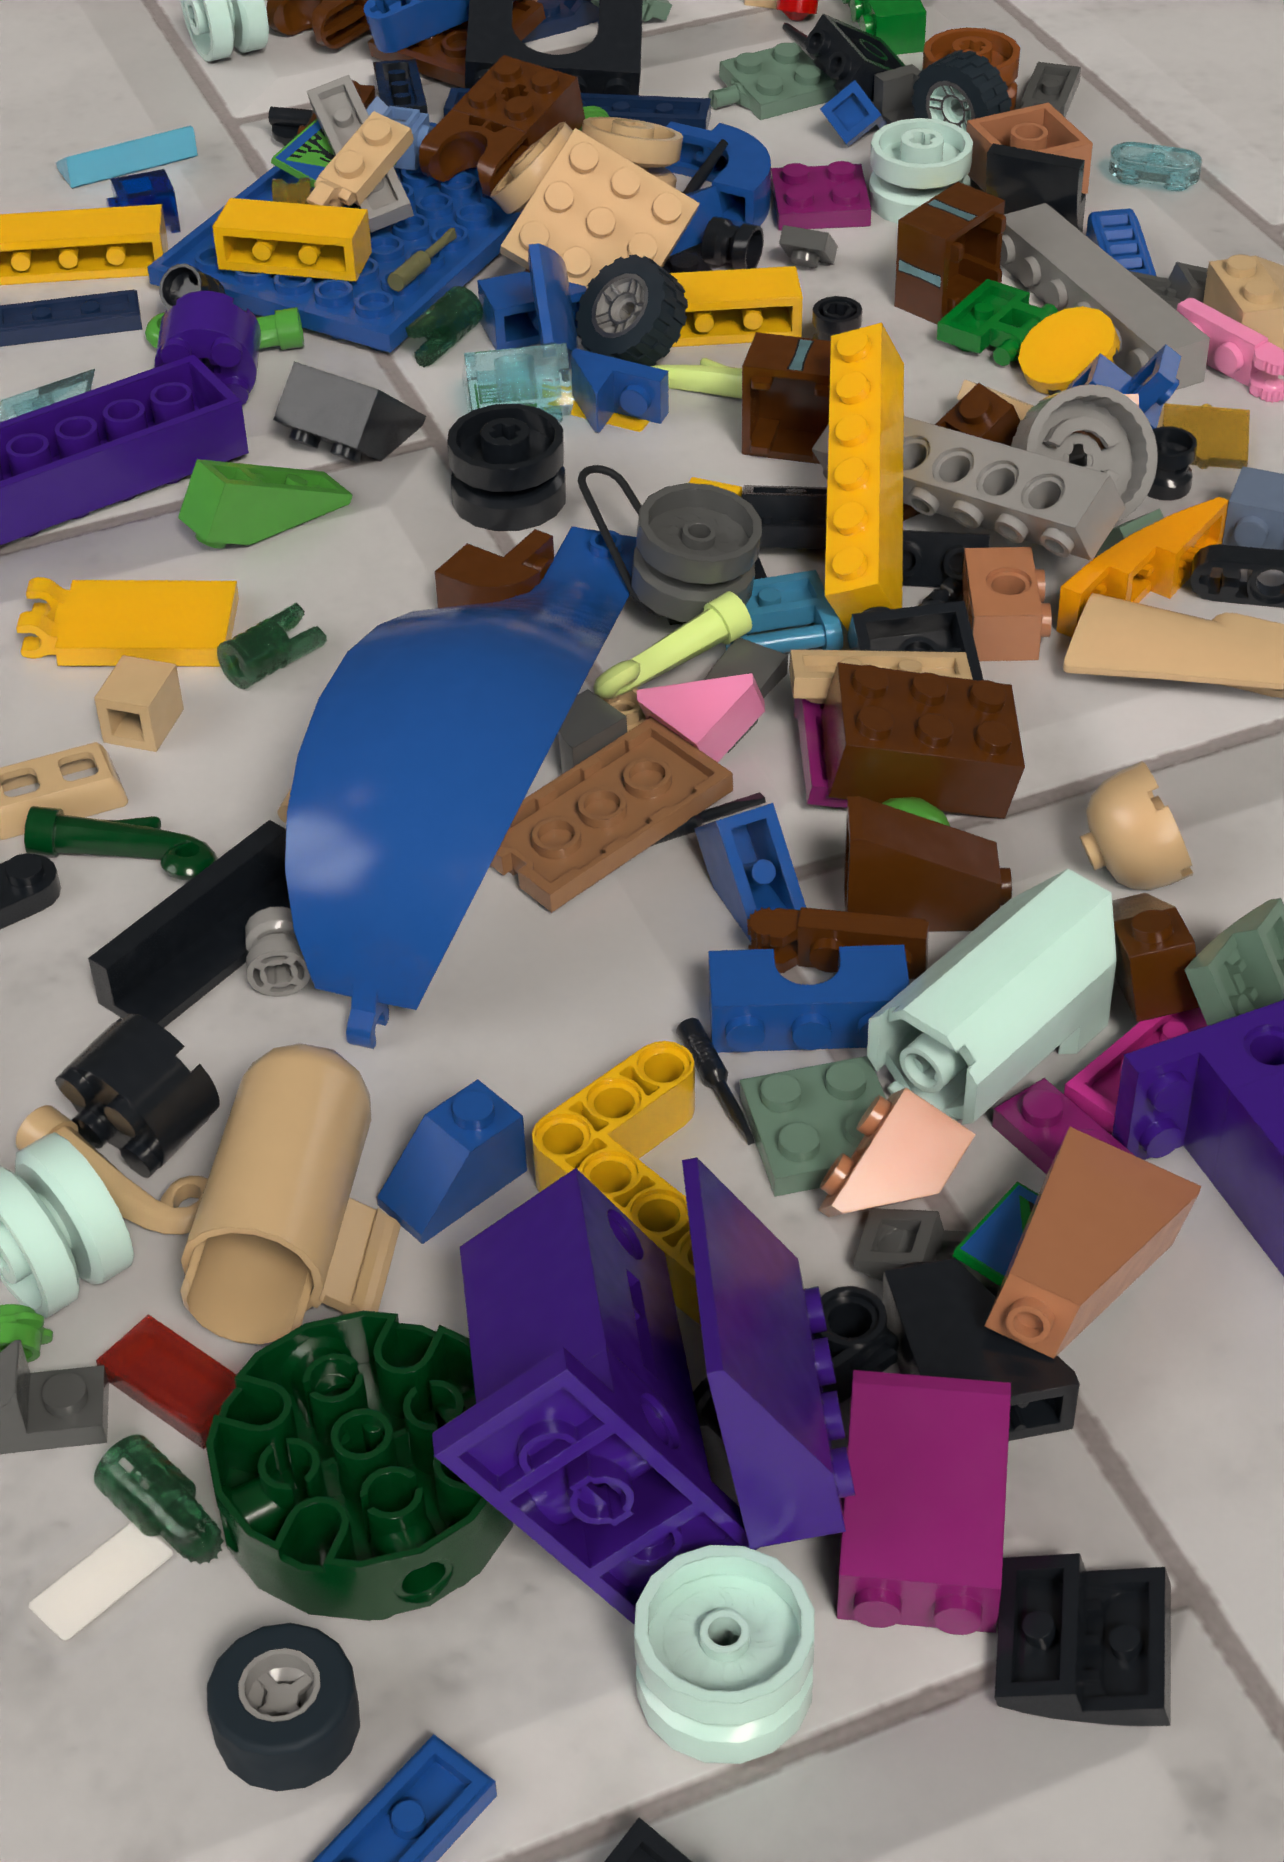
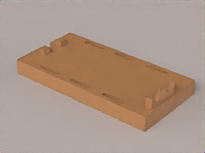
(608, 812)

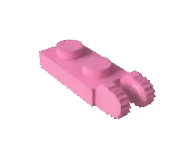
(1238, 351)

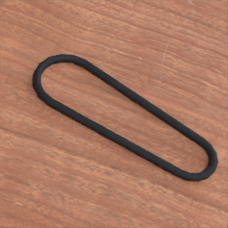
(601, 524)

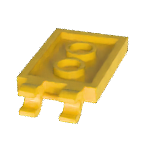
(134, 618)

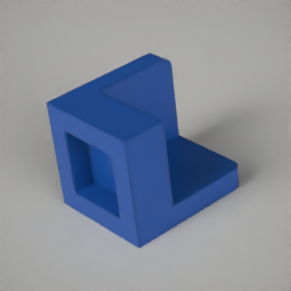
(852, 113)

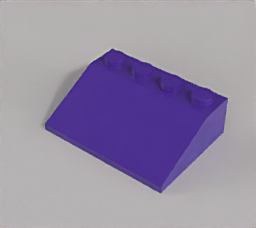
(766, 1370)

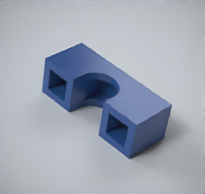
(764, 1011)

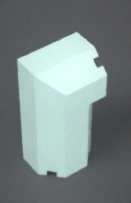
(1003, 999)

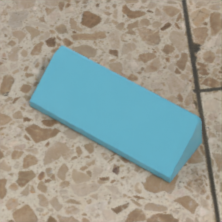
(128, 157)

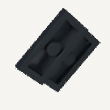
(1035, 178)
(790, 515)
(1084, 1642)

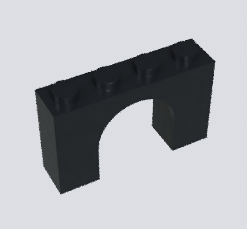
(603, 67)

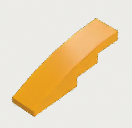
(1145, 561)

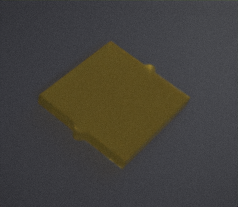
(1219, 433)

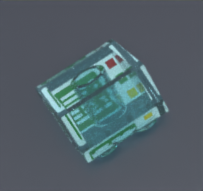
(520, 376)

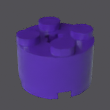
(216, 334)

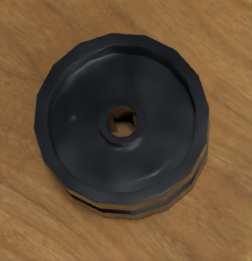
(507, 467)

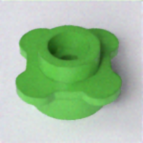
(23, 1324)

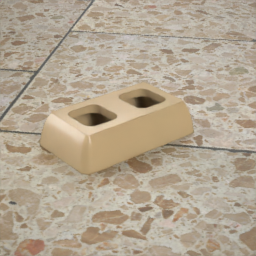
(76, 797)

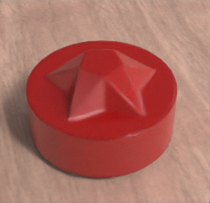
(797, 9)

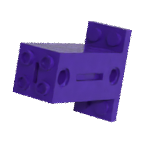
(1222, 1102)
(584, 1394)

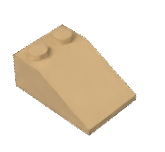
(1249, 292)

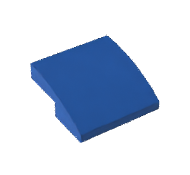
(552, 298)

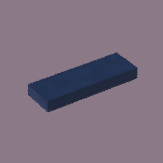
(69, 317)

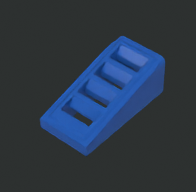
(1122, 238)

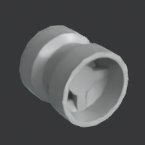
(274, 954)

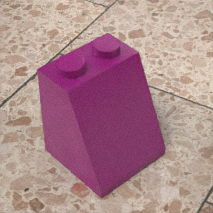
(926, 1502)

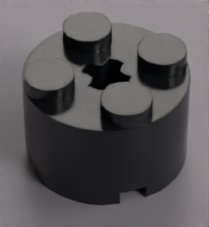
(138, 1093)

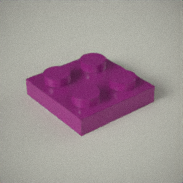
(820, 196)

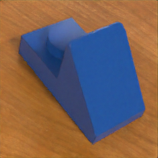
(614, 385)

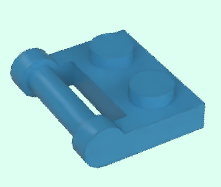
(793, 602)

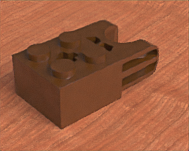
(332, 20)
(500, 121)

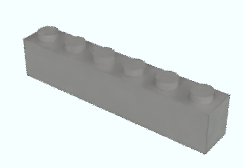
(1075, 272)

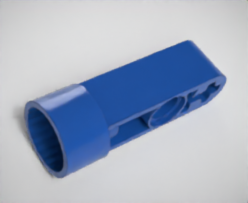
(407, 22)

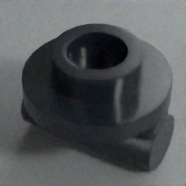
(287, 121)

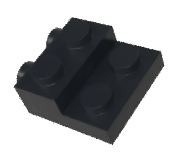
(849, 54)
(922, 628)

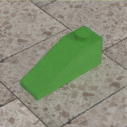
(255, 502)

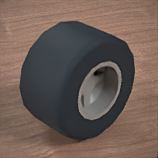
(283, 1706)

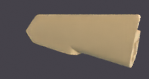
(1158, 643)

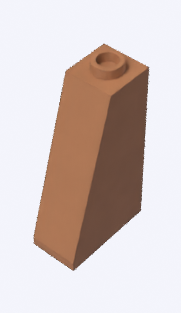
(1087, 1241)

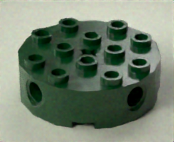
(335, 1470)

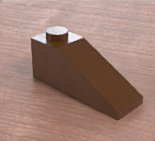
(1152, 956)

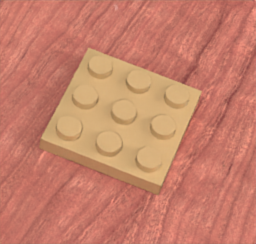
(599, 210)

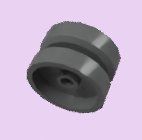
(694, 549)

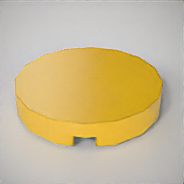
(1064, 346)

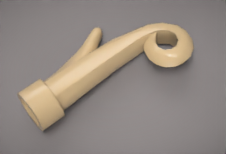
(133, 1202)

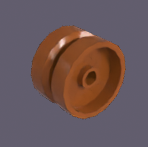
(995, 46)

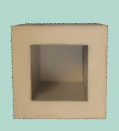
(139, 703)

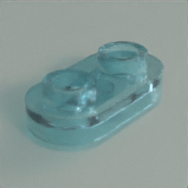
(1155, 164)

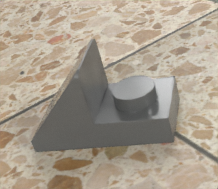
(50, 1406)

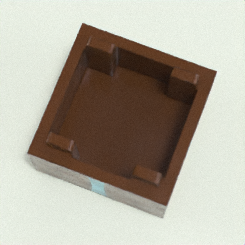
(948, 250)
(785, 396)

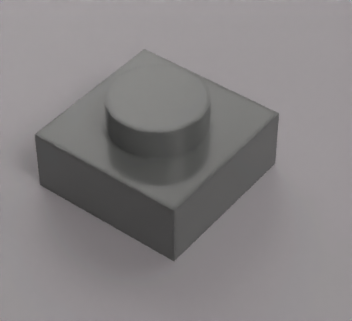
(808, 246)

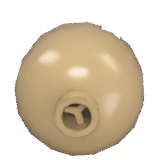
(1134, 832)

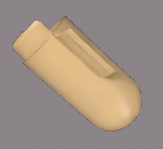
(278, 1203)

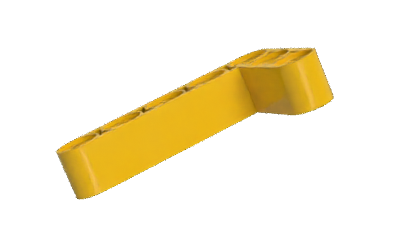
(607, 1132)

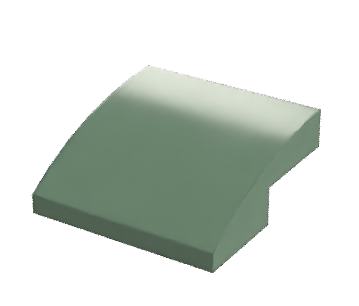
(1241, 965)

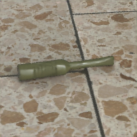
(418, 262)

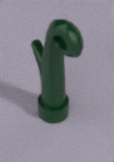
(52, 833)

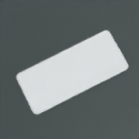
(99, 1581)

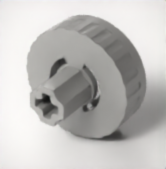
(1112, 417)

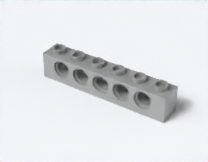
(1003, 489)

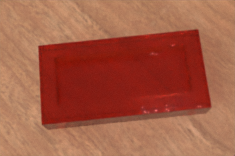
(169, 1377)

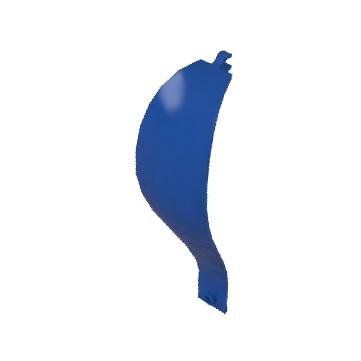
(424, 767)

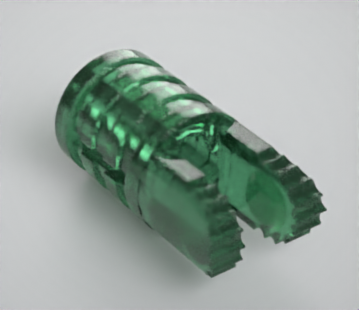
(445, 323)
(267, 647)
(166, 1506)

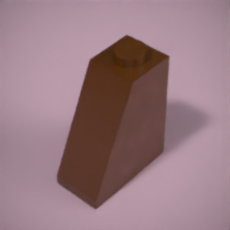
(920, 869)

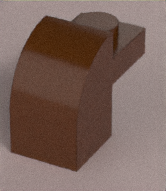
(485, 577)

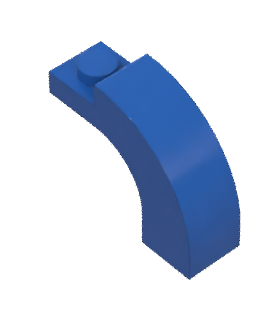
(739, 175)

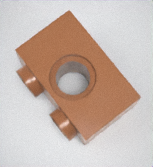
(1005, 603)

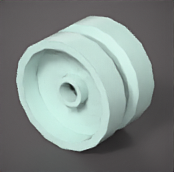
(222, 24)
(915, 163)
(57, 1226)
(724, 1653)

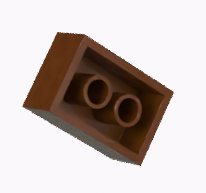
(922, 739)

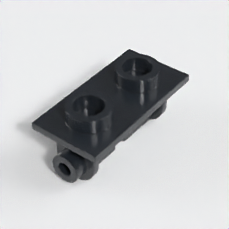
(936, 556)

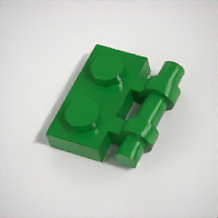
(988, 318)

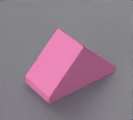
(706, 712)

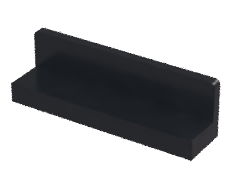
(194, 934)

